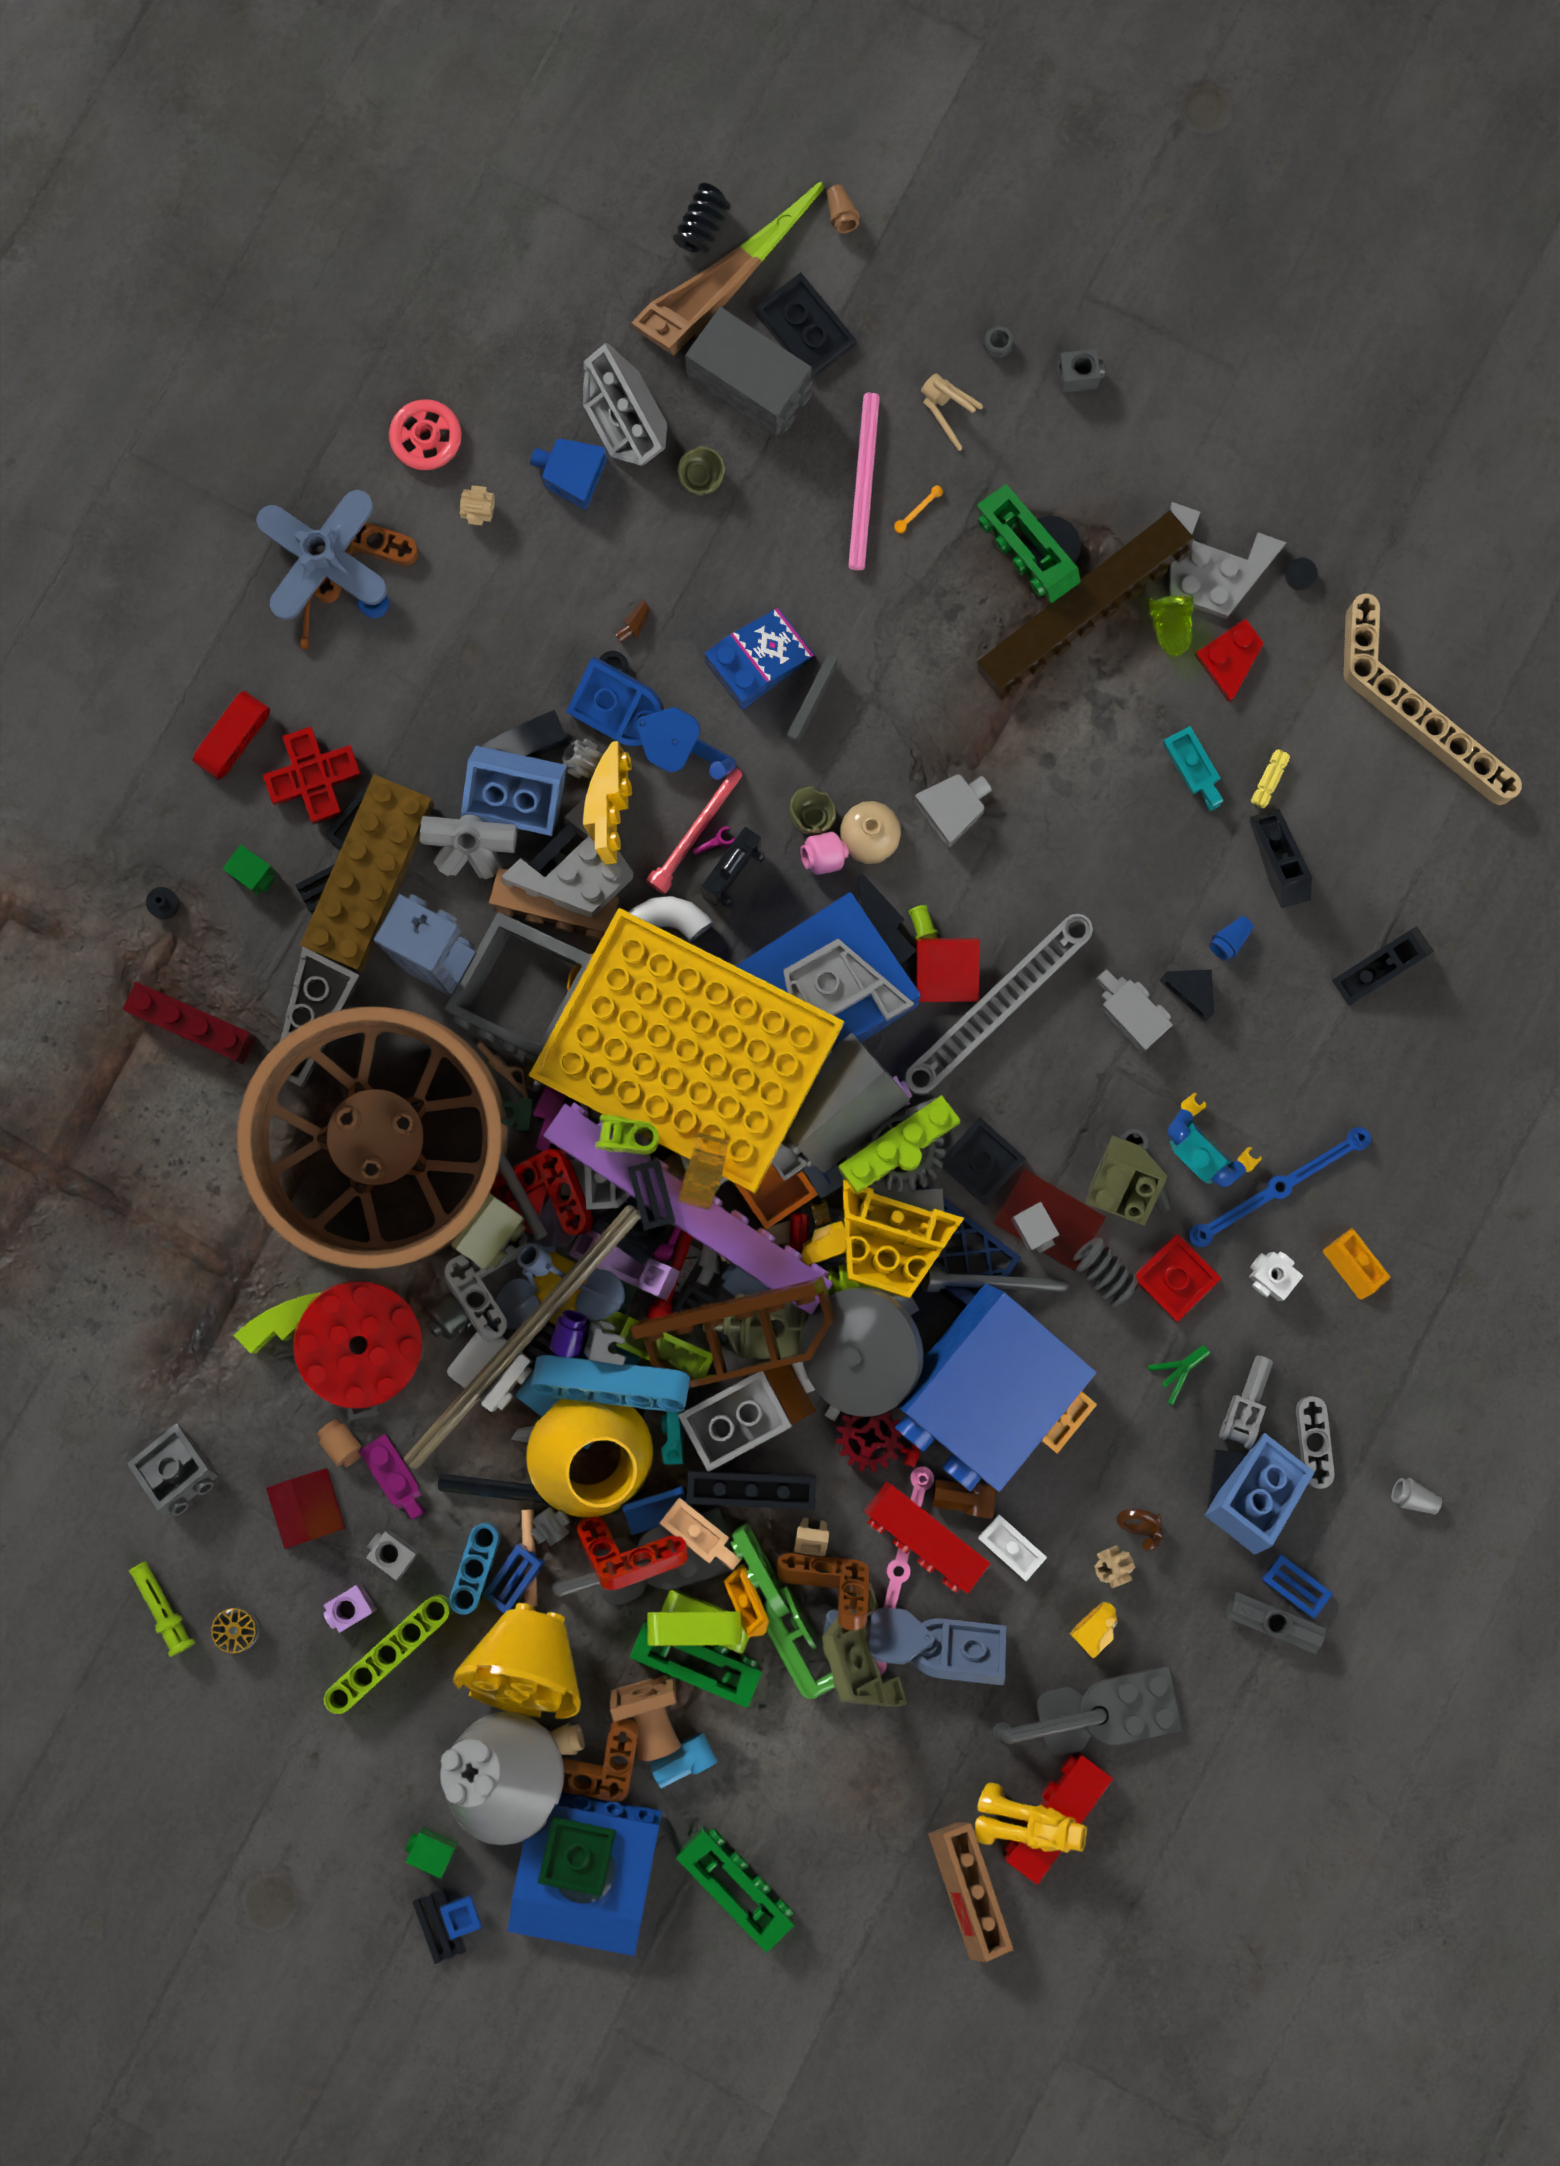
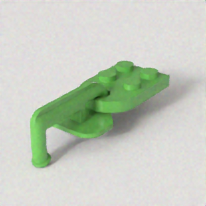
(779, 1603)

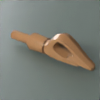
(506, 1071)

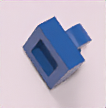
(461, 1917)

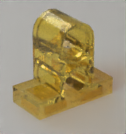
(703, 1171)

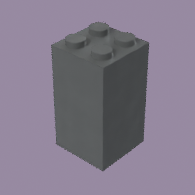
(749, 372)
(843, 1105)

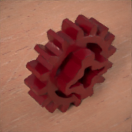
(866, 1451)

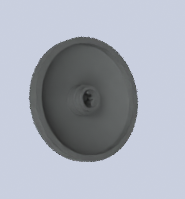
(867, 1355)

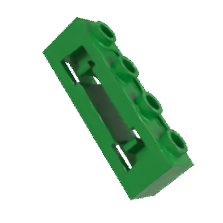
(1003, 508)
(715, 1654)
(773, 1926)

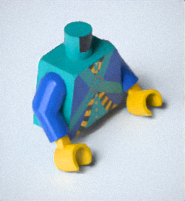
(1201, 1152)

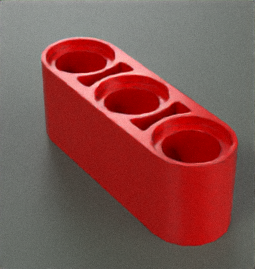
(231, 735)

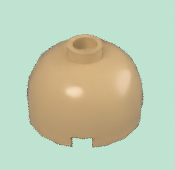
(870, 832)

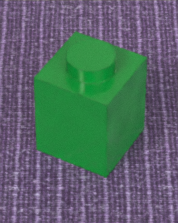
(250, 870)
(430, 1851)

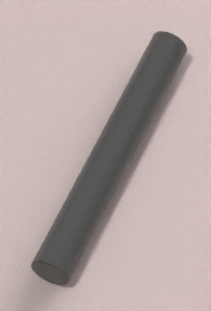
(521, 1197)

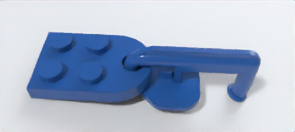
(614, 706)

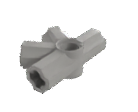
(459, 847)

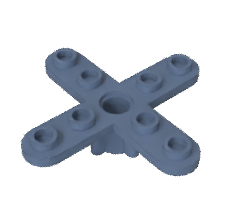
(332, 563)

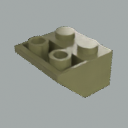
(1126, 1181)

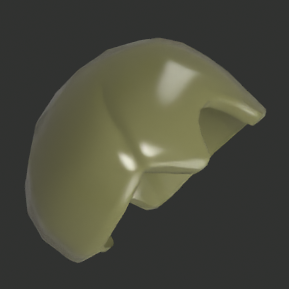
(701, 470)
(812, 811)

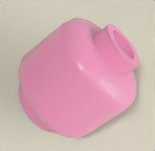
(824, 853)

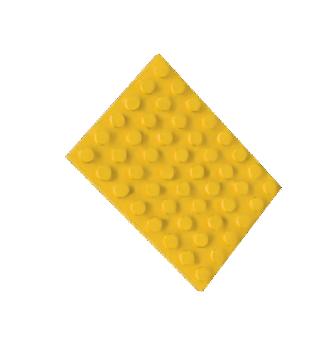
(687, 1046)

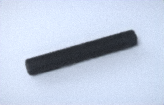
(489, 1488)

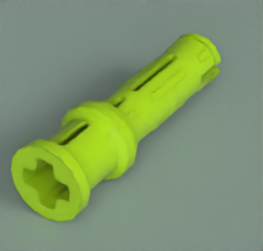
(169, 1627)

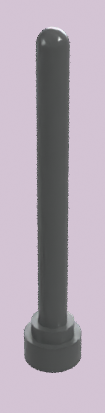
(938, 1279)

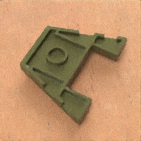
(855, 1670)

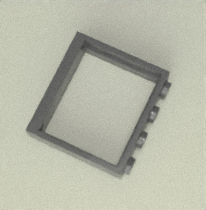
(480, 968)

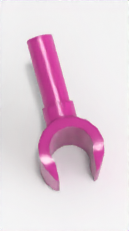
(715, 842)
(665, 1251)

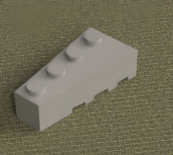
(317, 991)

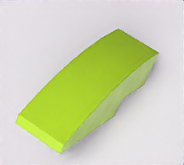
(277, 1320)

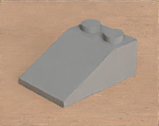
(735, 1420)

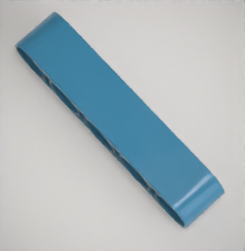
(610, 1383)

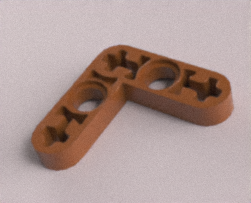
(399, 540)
(803, 1569)
(610, 1771)

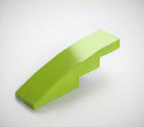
(675, 1351)

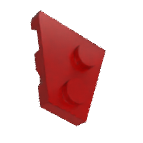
(1230, 657)

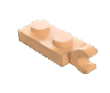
(698, 1533)

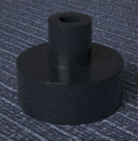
(167, 907)

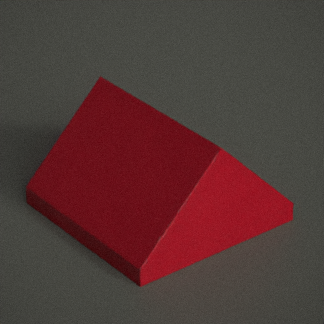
(305, 1508)

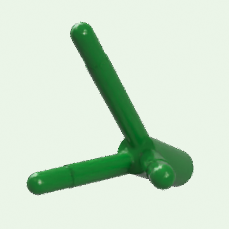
(1184, 1367)

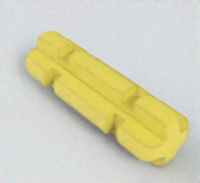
(1270, 778)

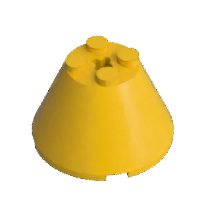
(523, 1665)

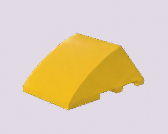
(892, 1241)

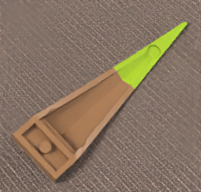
(689, 307)

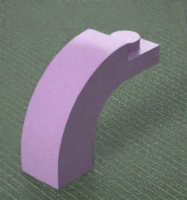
(651, 1277)

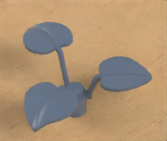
(516, 1300)

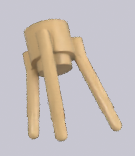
(939, 392)

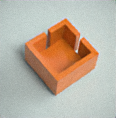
(777, 1197)

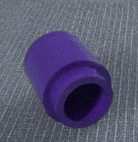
(569, 1334)

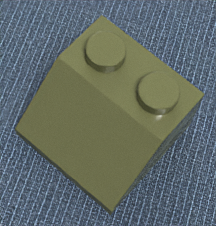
(490, 1233)

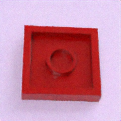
(948, 969)
(1176, 1277)

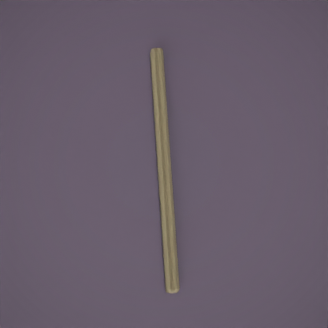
(522, 1337)

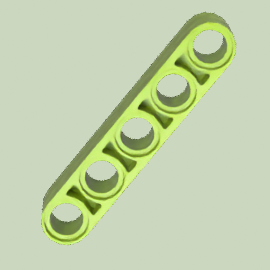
(374, 1661)

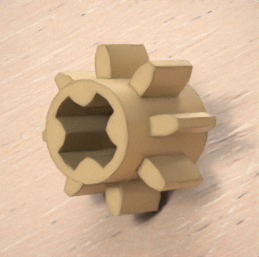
(1114, 1566)

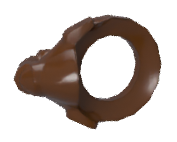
(1149, 1526)

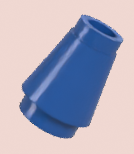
(1231, 938)

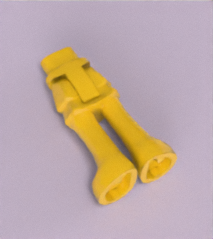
(1045, 1828)

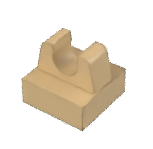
(810, 1540)

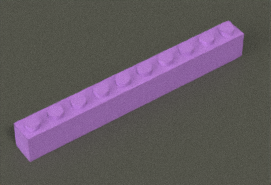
(715, 1228)

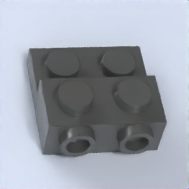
(173, 1471)

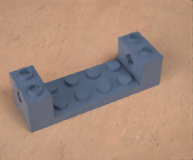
(425, 949)

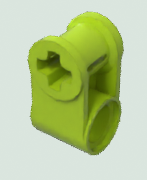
(624, 1135)

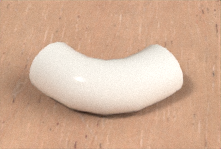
(674, 913)

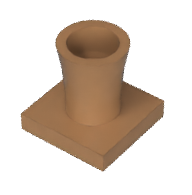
(646, 1706)

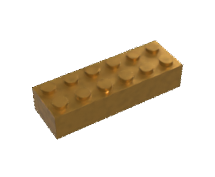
(367, 873)

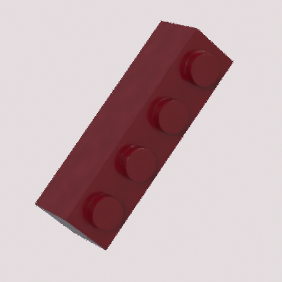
(189, 1022)

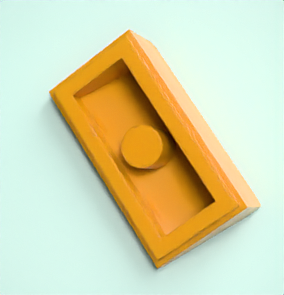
(1356, 1264)
(747, 1601)

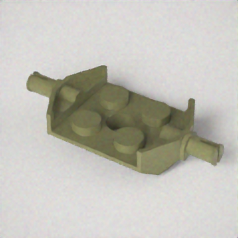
(748, 1337)

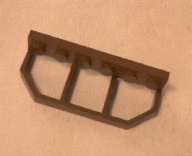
(742, 1308)

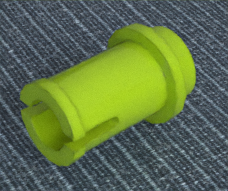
(922, 922)

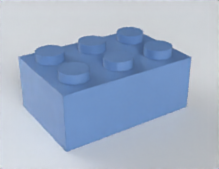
(513, 790)

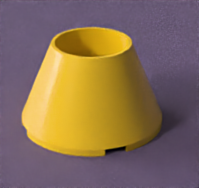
(569, 1428)

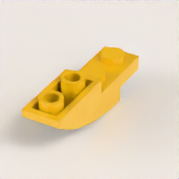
(604, 800)

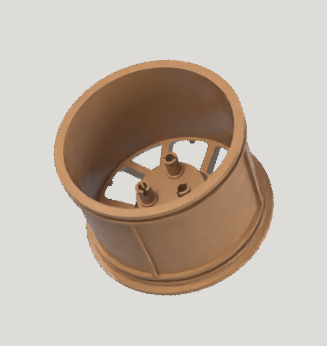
(369, 1137)

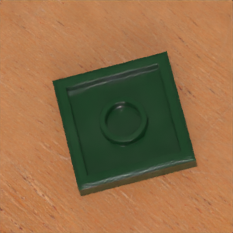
(577, 1856)

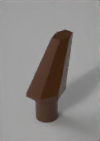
(633, 623)

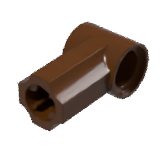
(955, 1496)

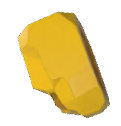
(825, 1244)
(1096, 1629)

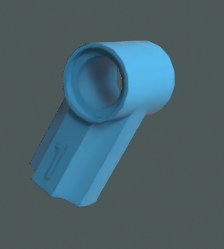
(692, 1757)

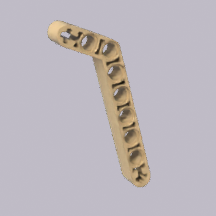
(1423, 711)

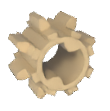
(477, 505)

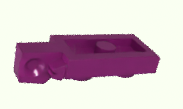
(393, 1475)

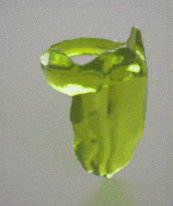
(1173, 622)

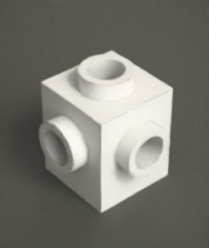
(1285, 1278)

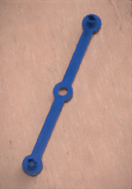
(1356, 1139)

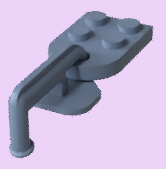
(937, 1645)

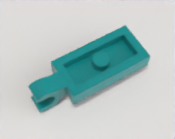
(1194, 766)

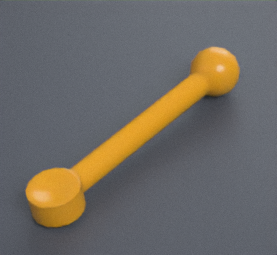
(900, 526)

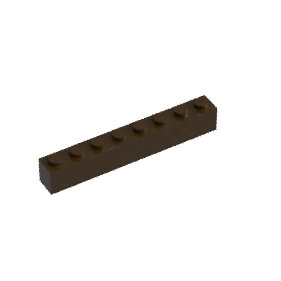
(1085, 604)

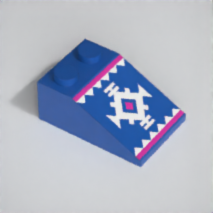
(758, 657)

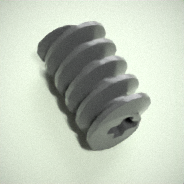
(1107, 1271)

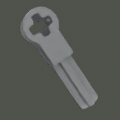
(1244, 1410)

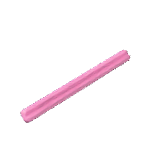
(864, 481)

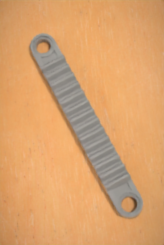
(998, 1004)

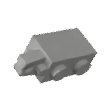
(1132, 1011)

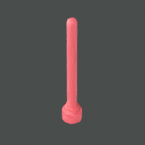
(661, 878)

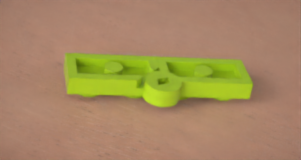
(899, 1145)

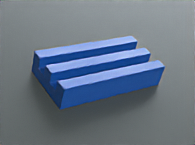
(529, 1557)
(1274, 1570)

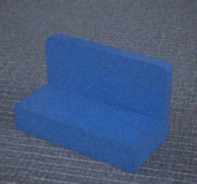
(649, 1511)

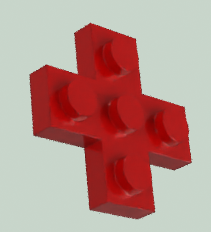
(312, 775)

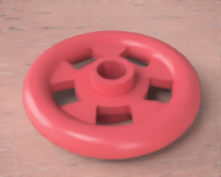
(418, 410)

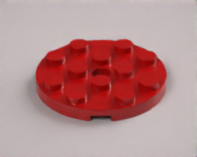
(324, 1340)

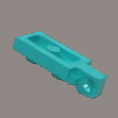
(674, 1448)

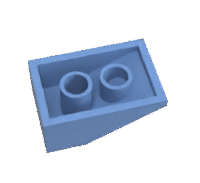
(1260, 1495)

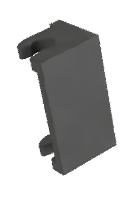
(600, 1344)

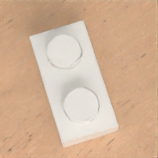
(1012, 1547)

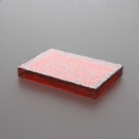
(1072, 1219)

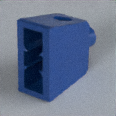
(571, 469)

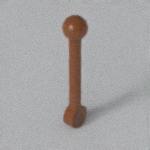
(304, 639)

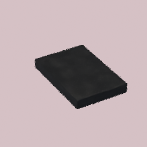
(805, 324)

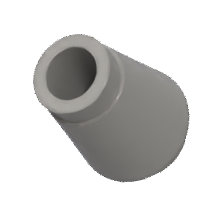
(1414, 1496)

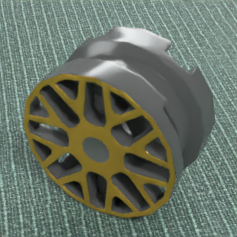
(235, 1630)

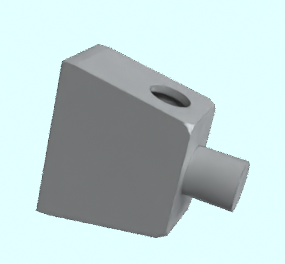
(952, 806)

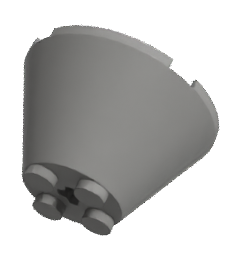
(503, 1778)

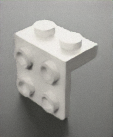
(476, 1356)

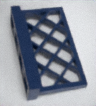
(963, 1295)

